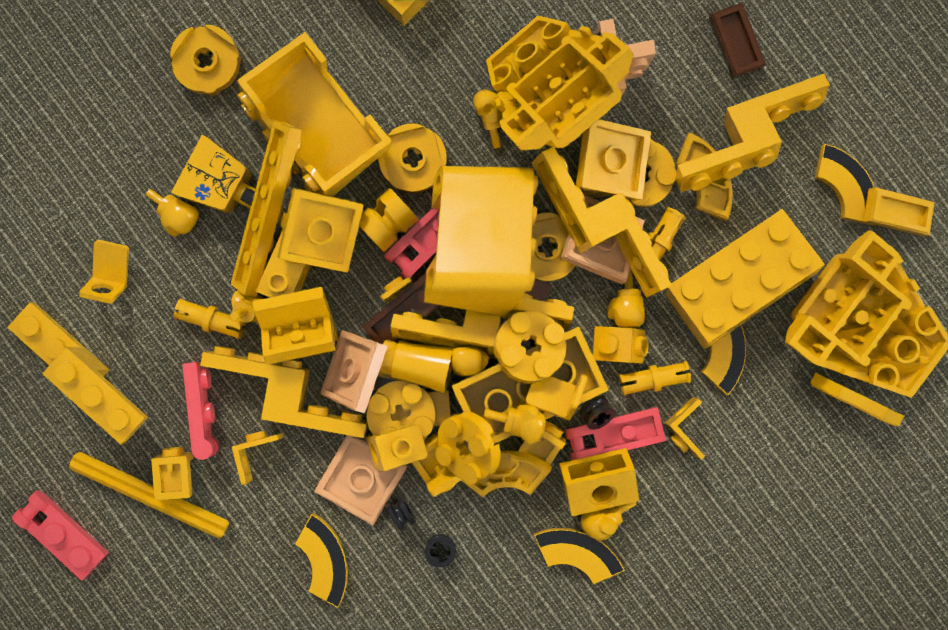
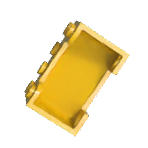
(302, 93)
(482, 238)

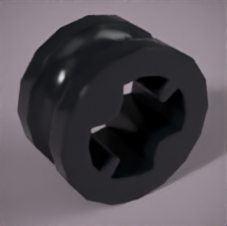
(596, 412)
(400, 513)
(434, 559)

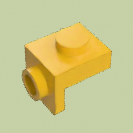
(620, 344)
(548, 445)
(437, 477)

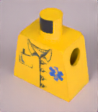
(214, 179)

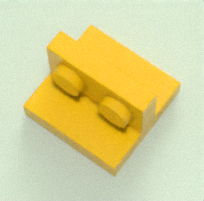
(613, 160)
(319, 230)
(295, 325)

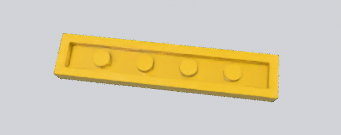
(266, 207)

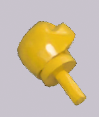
(485, 106)
(175, 214)
(628, 306)
(243, 307)
(468, 360)
(521, 422)
(604, 523)

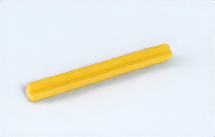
(144, 493)

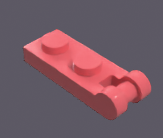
(422, 238)
(200, 410)
(623, 431)
(61, 535)

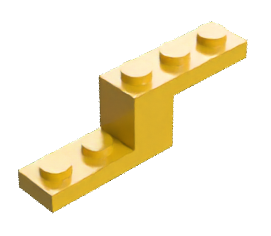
(752, 133)
(601, 222)
(478, 327)
(77, 373)
(286, 392)

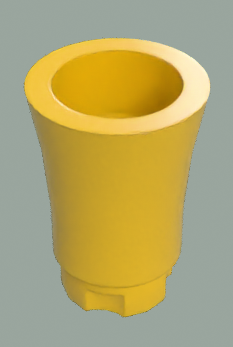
(418, 364)

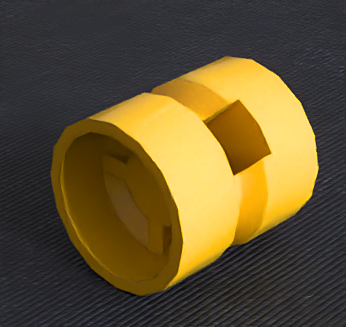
(387, 219)

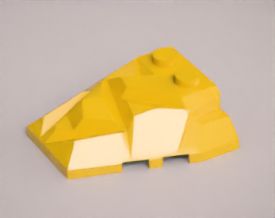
(556, 81)
(869, 320)

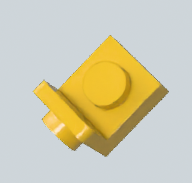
(172, 474)

